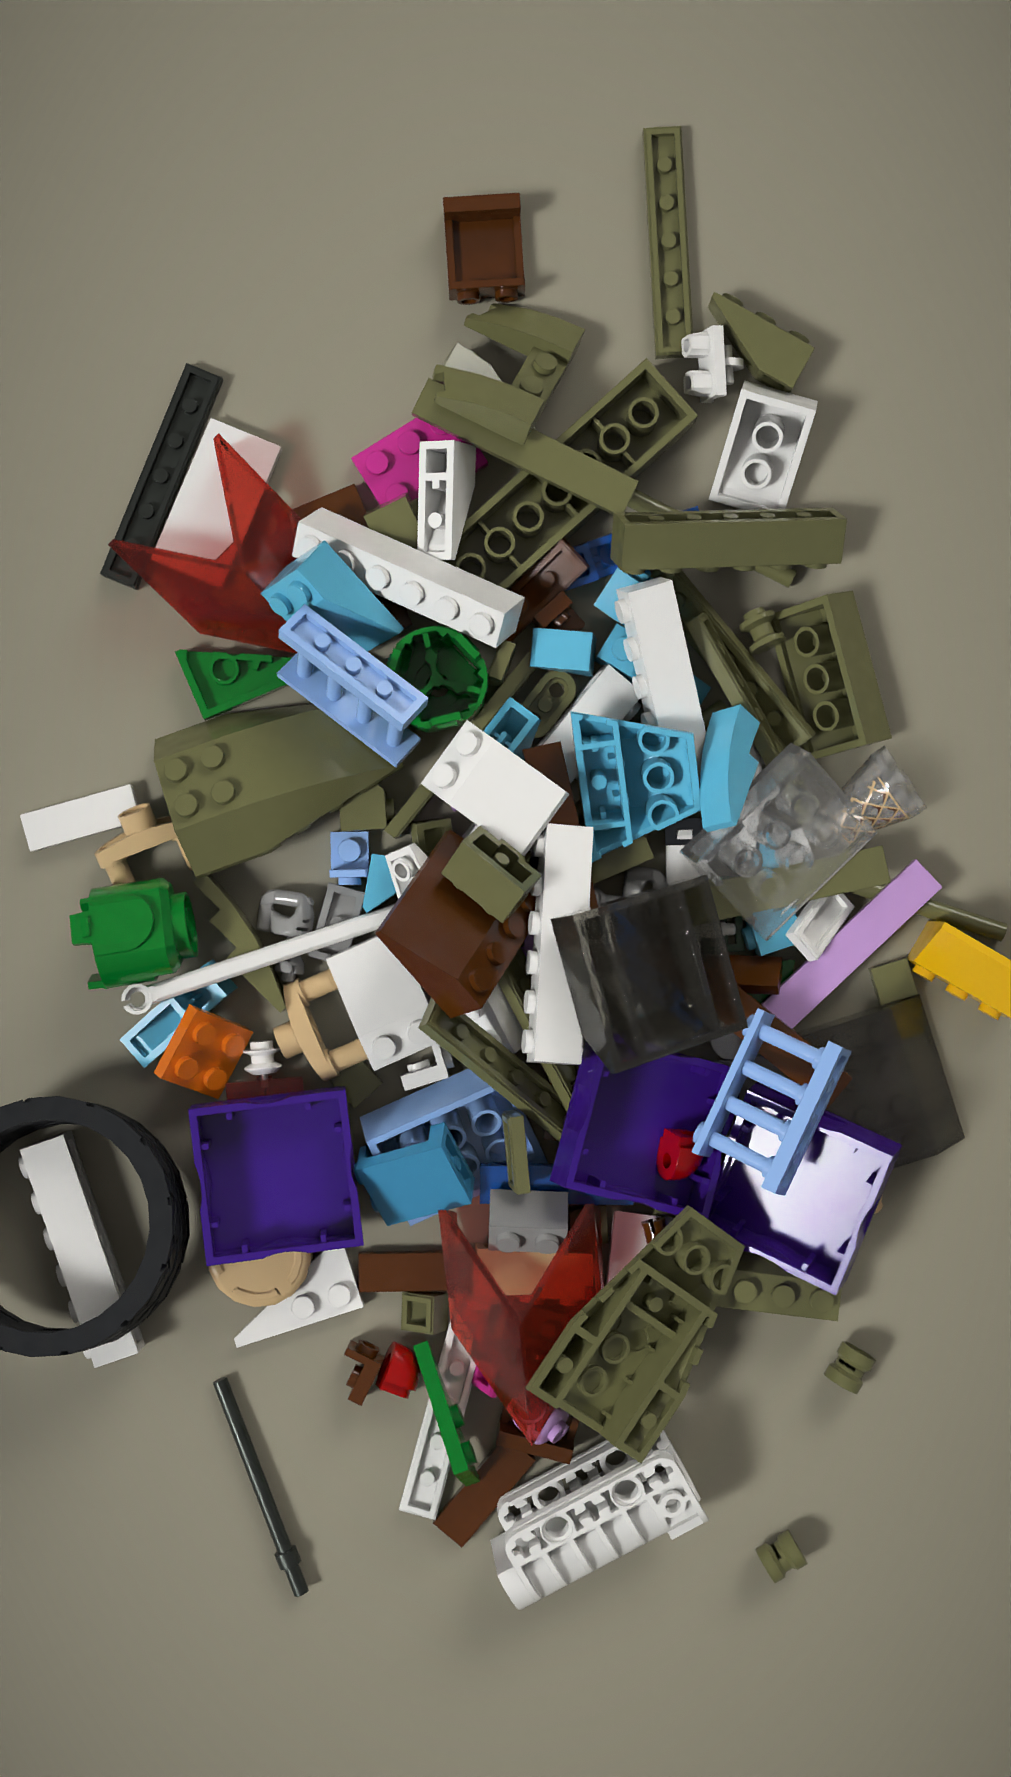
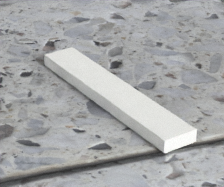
(430, 1460)

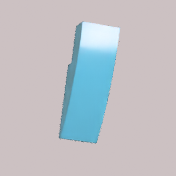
(726, 766)
(154, 1031)

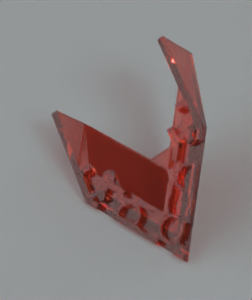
(224, 593)
(515, 1332)

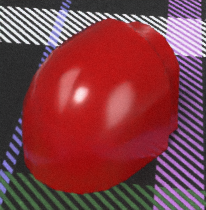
(675, 1156)
(399, 1371)

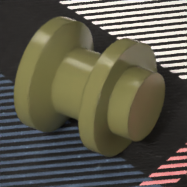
(759, 625)

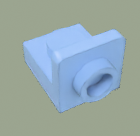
(349, 857)

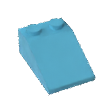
(334, 593)

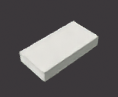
(819, 924)

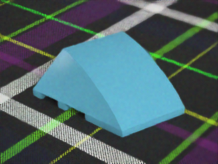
(632, 778)

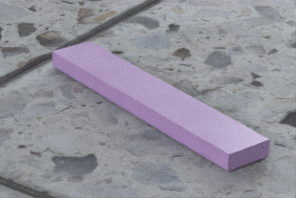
(853, 943)

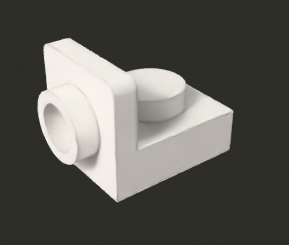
(423, 1073)

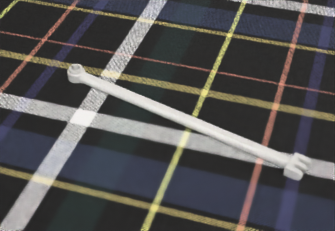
(256, 959)

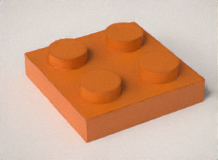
(203, 1052)

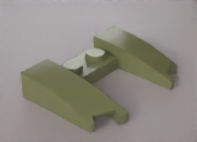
(514, 407)

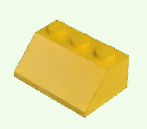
(965, 966)

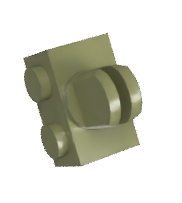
(492, 873)

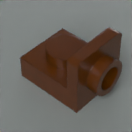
(559, 615)
(362, 1377)

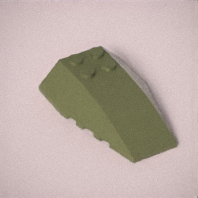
(258, 779)
(636, 1340)

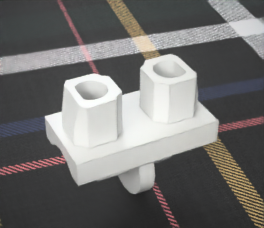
(714, 363)

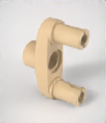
(140, 833)
(302, 1033)

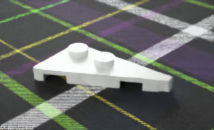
(325, 1293)

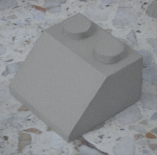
(527, 1221)

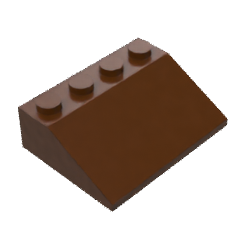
(449, 937)

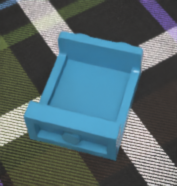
(416, 1178)

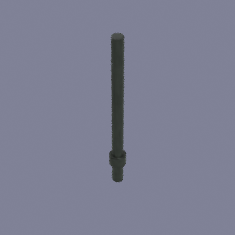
(287, 1554)

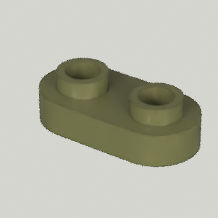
(547, 706)

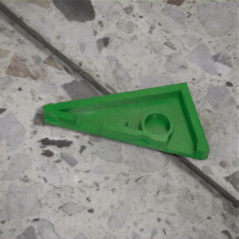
(229, 680)
(448, 1418)

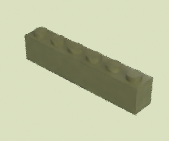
(727, 539)

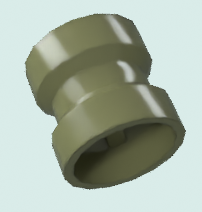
(849, 1367)
(781, 1556)

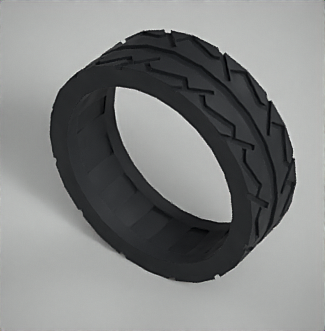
(166, 1236)

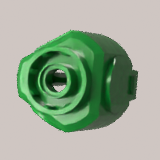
(429, 656)
(135, 931)

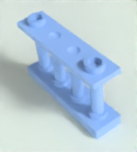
(351, 685)
(793, 1133)

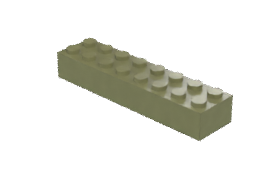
(531, 516)

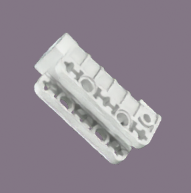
(592, 1519)

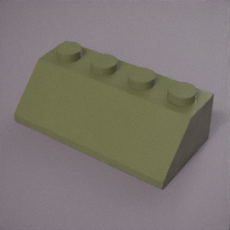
(831, 674)
(767, 1288)

